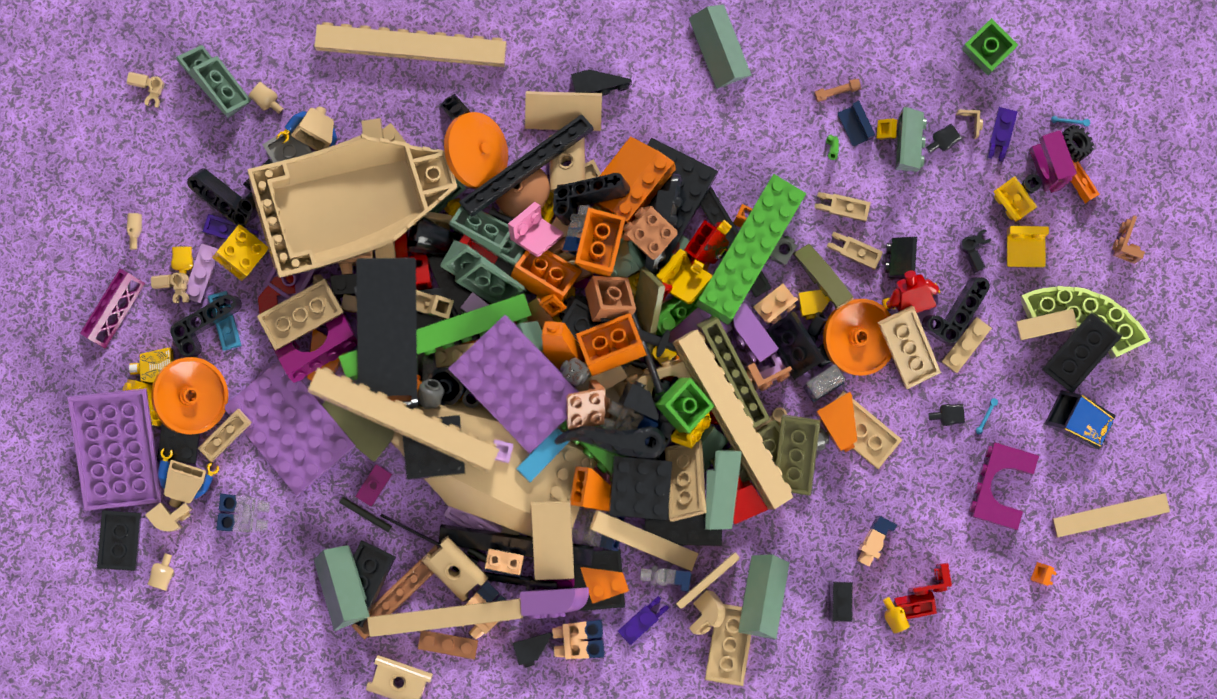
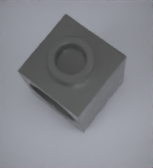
(780, 258)

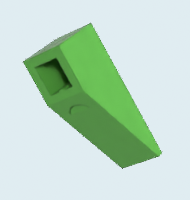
(673, 313)

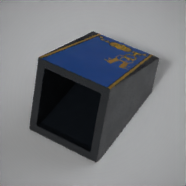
(1080, 419)

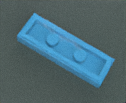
(226, 328)
(541, 456)

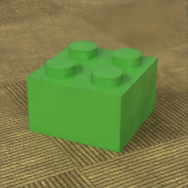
(989, 47)
(684, 405)

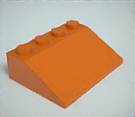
(643, 170)

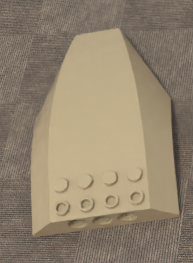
(345, 200)
(503, 493)

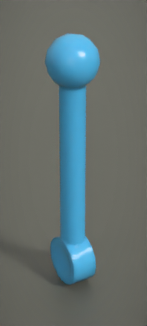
(1086, 122)
(979, 430)

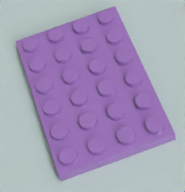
(515, 383)
(290, 427)
(115, 449)

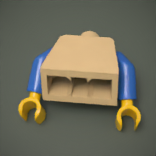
(311, 129)
(183, 481)

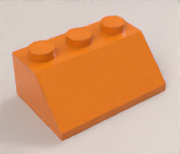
(599, 242)
(546, 274)
(611, 344)

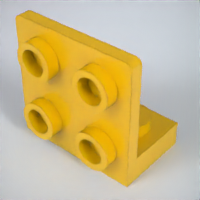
(1026, 246)
(240, 252)

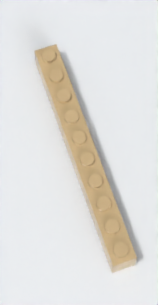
(410, 45)
(403, 420)
(733, 420)

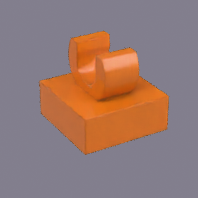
(1042, 574)

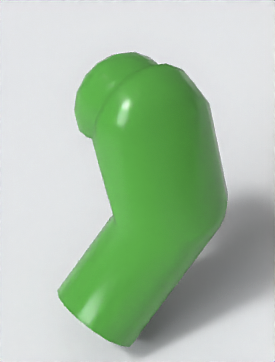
(834, 148)

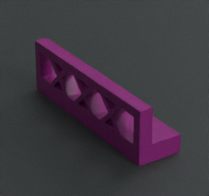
(116, 290)

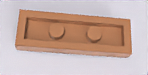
(448, 644)

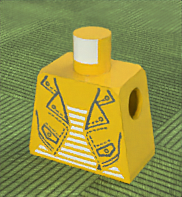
(151, 364)

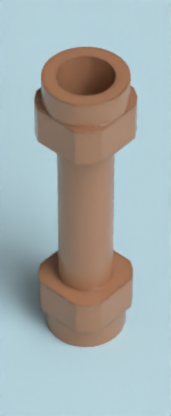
(853, 86)

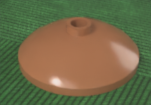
(532, 189)

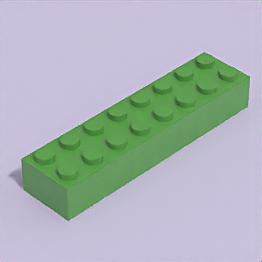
(750, 249)

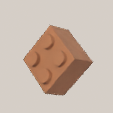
(609, 297)

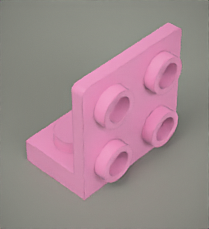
(532, 231)

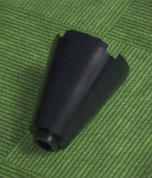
(430, 238)
(451, 384)

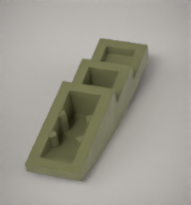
(823, 276)

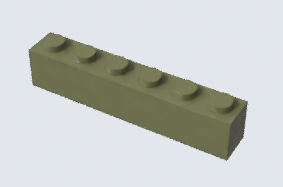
(734, 371)

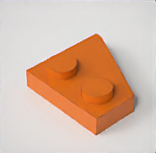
(604, 583)

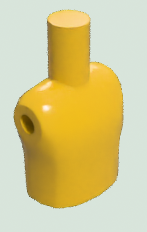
(182, 258)
(895, 617)

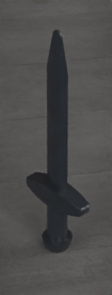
(661, 342)

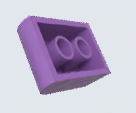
(752, 335)
(552, 602)

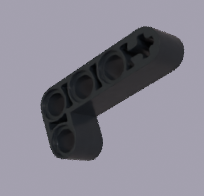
(587, 192)
(222, 197)
(960, 307)
(207, 321)

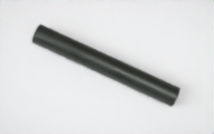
(365, 514)

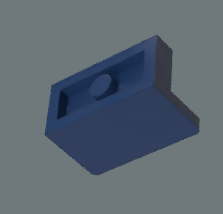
(856, 124)

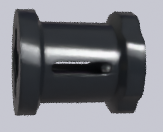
(1036, 181)

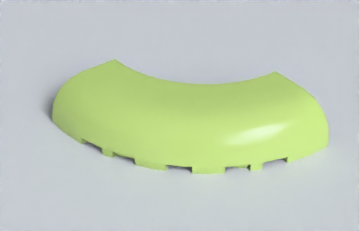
(1083, 301)

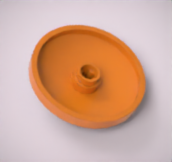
(475, 149)
(855, 338)
(189, 395)

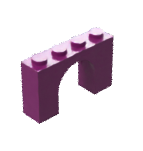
(1053, 161)
(300, 364)
(985, 505)

